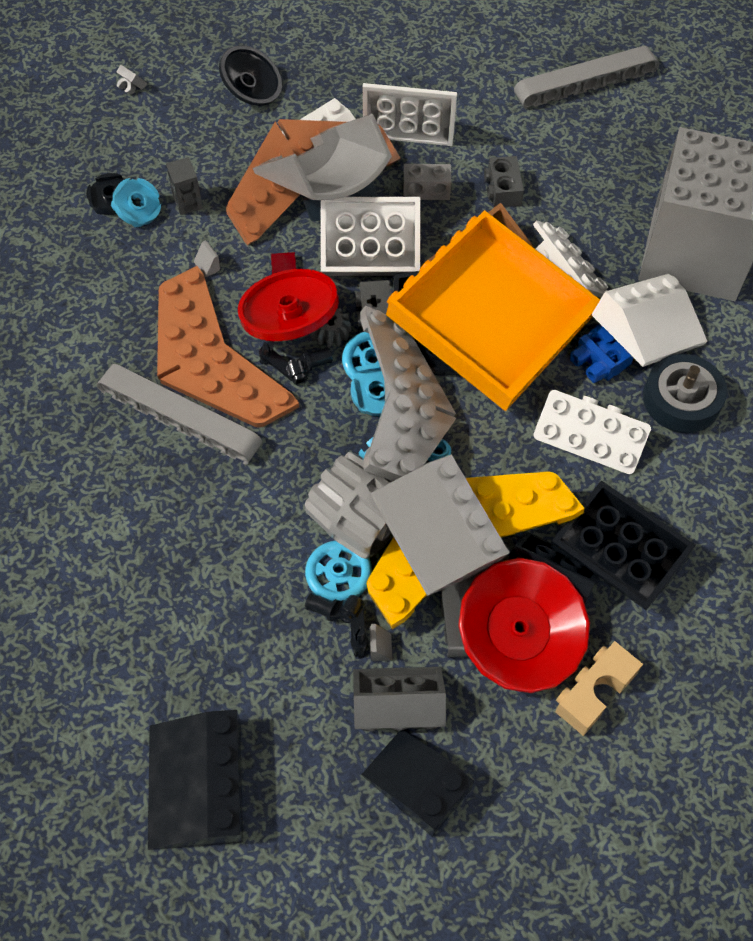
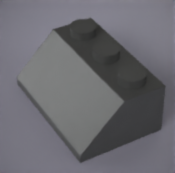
(399, 698)

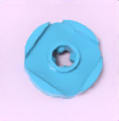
(125, 208)
(360, 386)

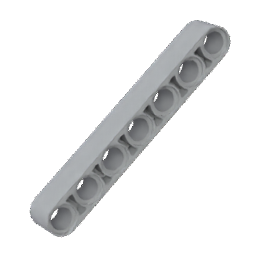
(585, 76)
(180, 412)

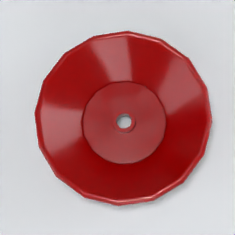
(551, 619)

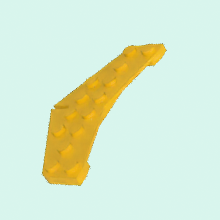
(512, 505)

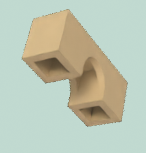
(612, 667)

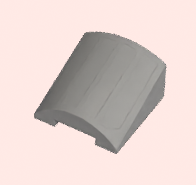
(337, 166)

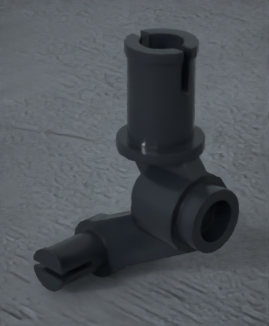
(296, 369)
(348, 611)

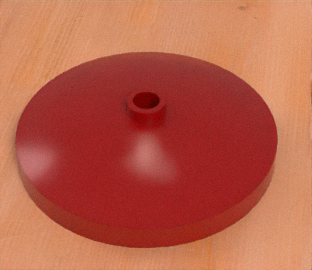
(288, 305)

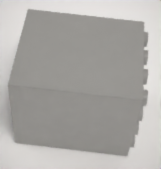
(704, 216)

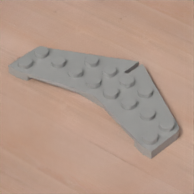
(414, 408)

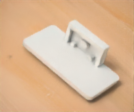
(567, 257)
(592, 431)

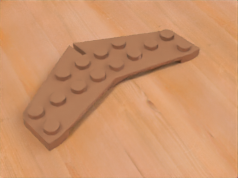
(260, 201)
(202, 365)

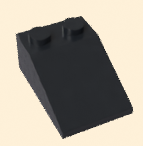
(418, 781)

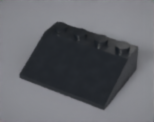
(624, 545)
(195, 781)

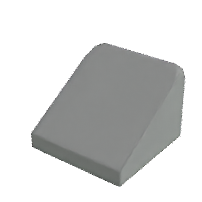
(207, 259)
(380, 644)

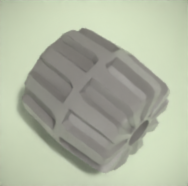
(346, 509)

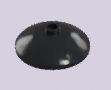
(250, 75)

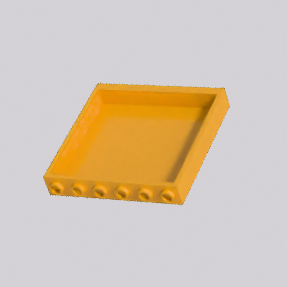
(492, 308)

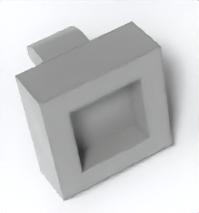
(130, 79)

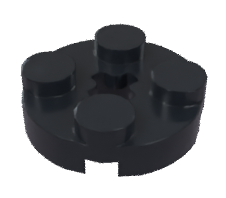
(99, 191)

